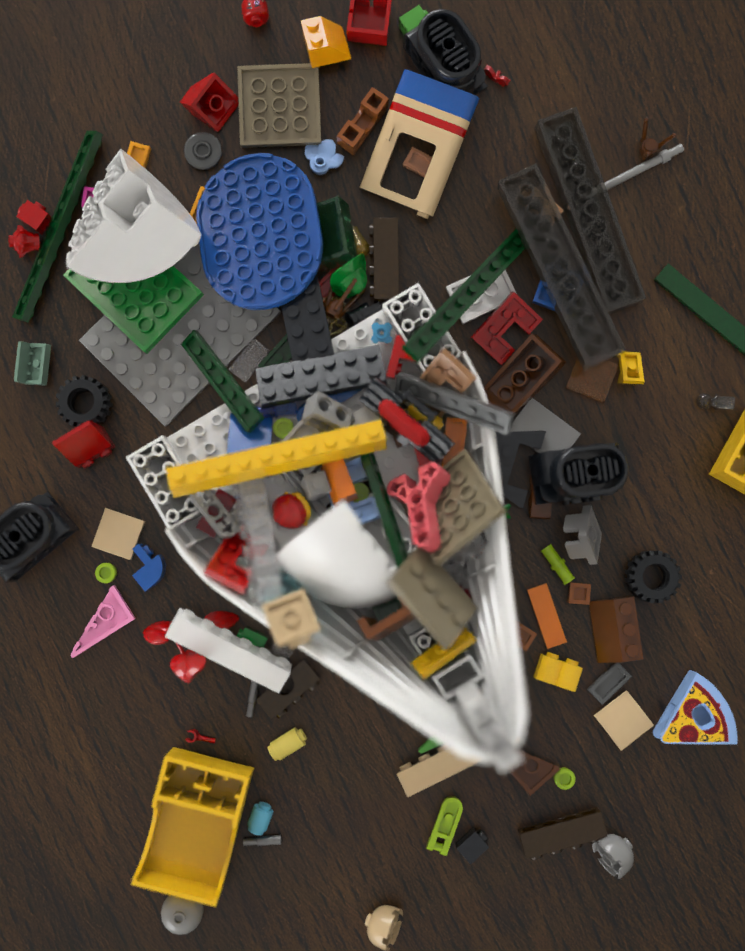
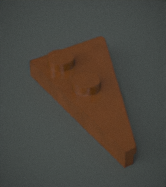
(532, 772)

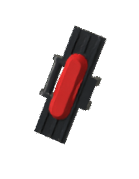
(401, 425)

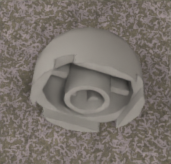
(615, 854)
(181, 915)

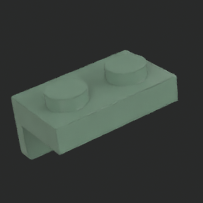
(32, 363)

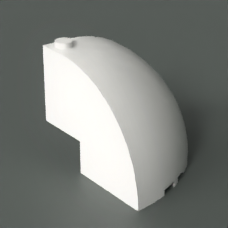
(130, 226)
(339, 561)

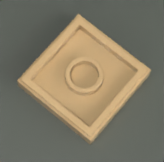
(118, 533)

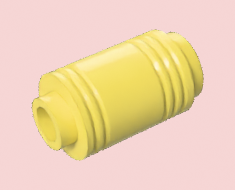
(287, 744)

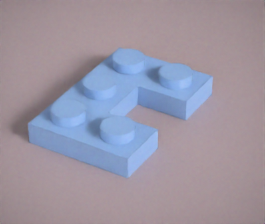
(366, 509)

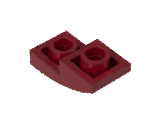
(227, 501)

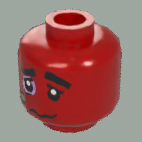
(255, 11)

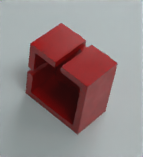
(369, 23)

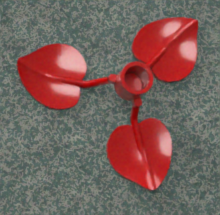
(188, 662)

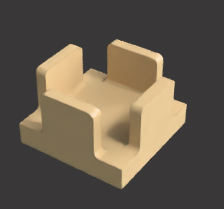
(291, 619)

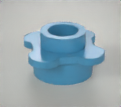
(376, 333)

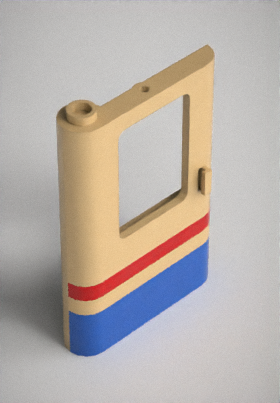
(432, 114)

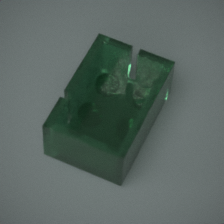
(337, 233)

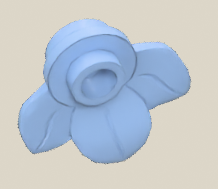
(324, 154)

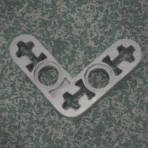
(230, 519)

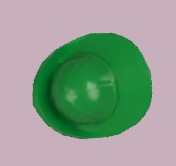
(344, 275)

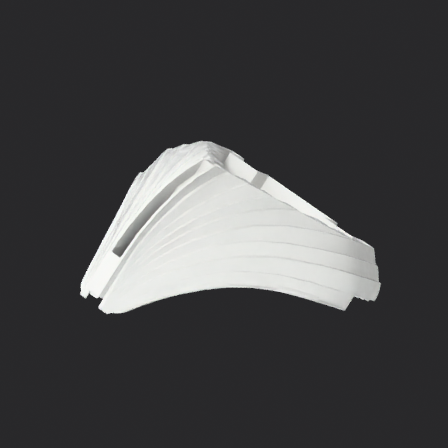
(479, 695)

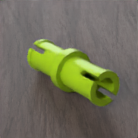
(557, 564)

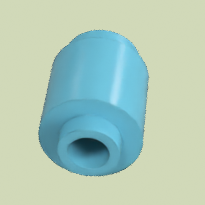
(259, 818)

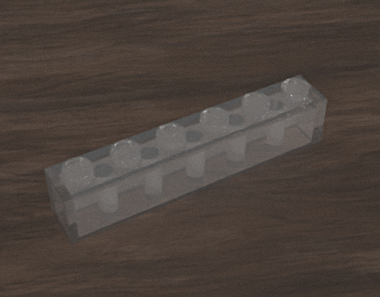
(259, 541)

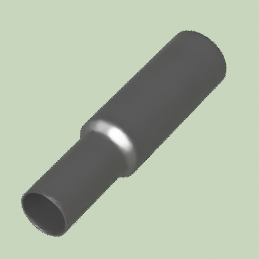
(253, 695)
(263, 840)

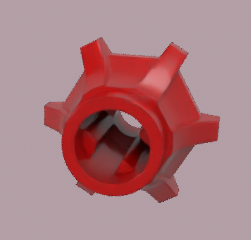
(23, 241)

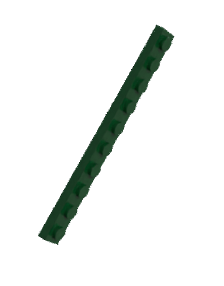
(55, 232)
(464, 297)

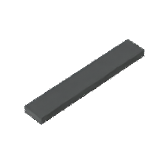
(456, 403)

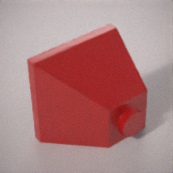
(211, 101)

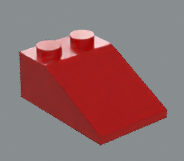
(85, 444)

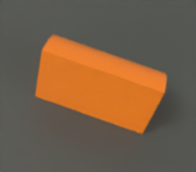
(339, 482)

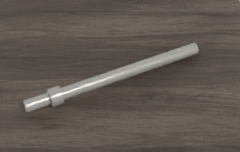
(662, 157)

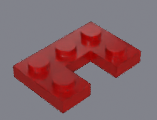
(509, 311)
(223, 567)

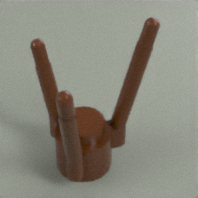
(650, 146)
(334, 309)

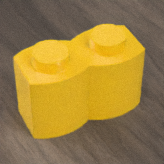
(558, 672)

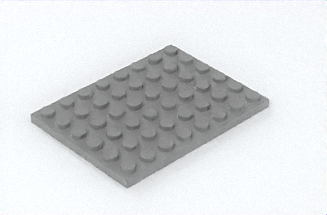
(167, 376)

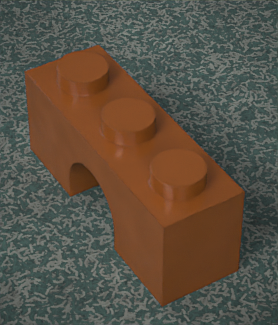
(357, 130)

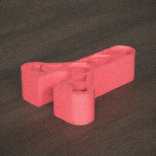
(421, 503)

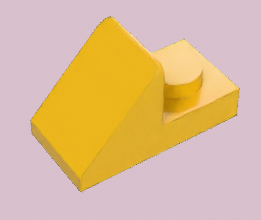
(631, 368)

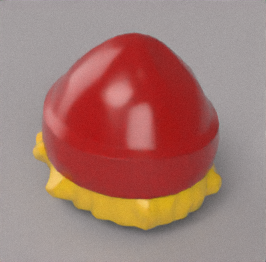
(291, 510)

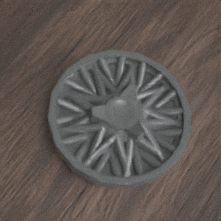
(202, 151)

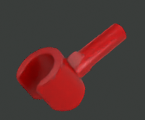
(197, 736)

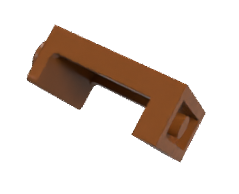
(377, 631)

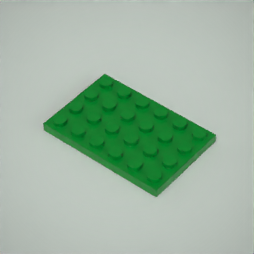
(144, 307)

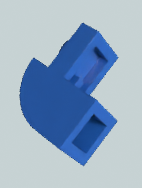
(152, 571)

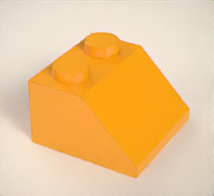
(324, 41)

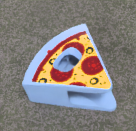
(696, 715)

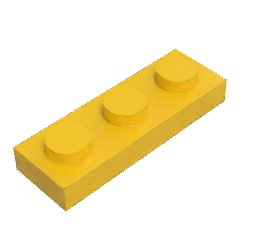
(437, 657)

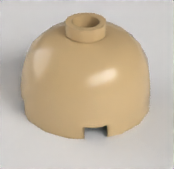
(383, 926)

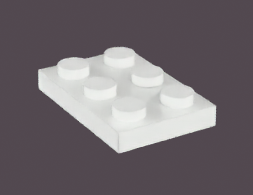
(489, 300)

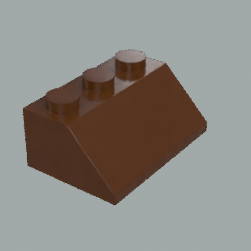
(615, 630)

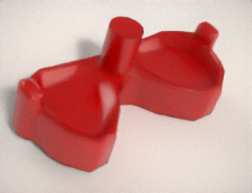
(502, 80)

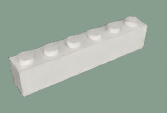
(229, 650)

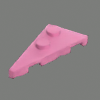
(110, 617)

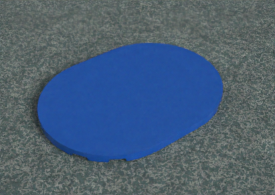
(259, 231)

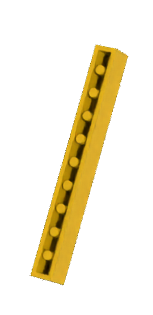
(276, 458)

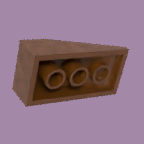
(523, 375)

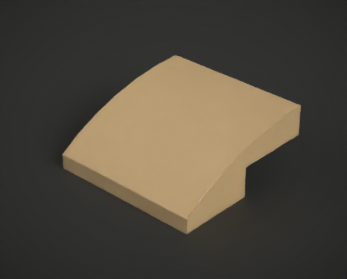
(623, 720)

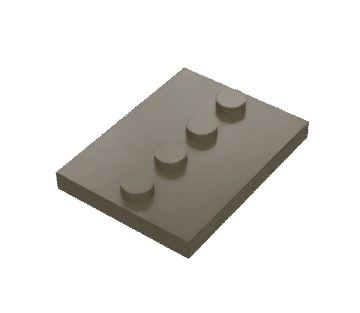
(432, 596)

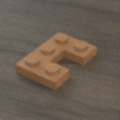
(448, 368)

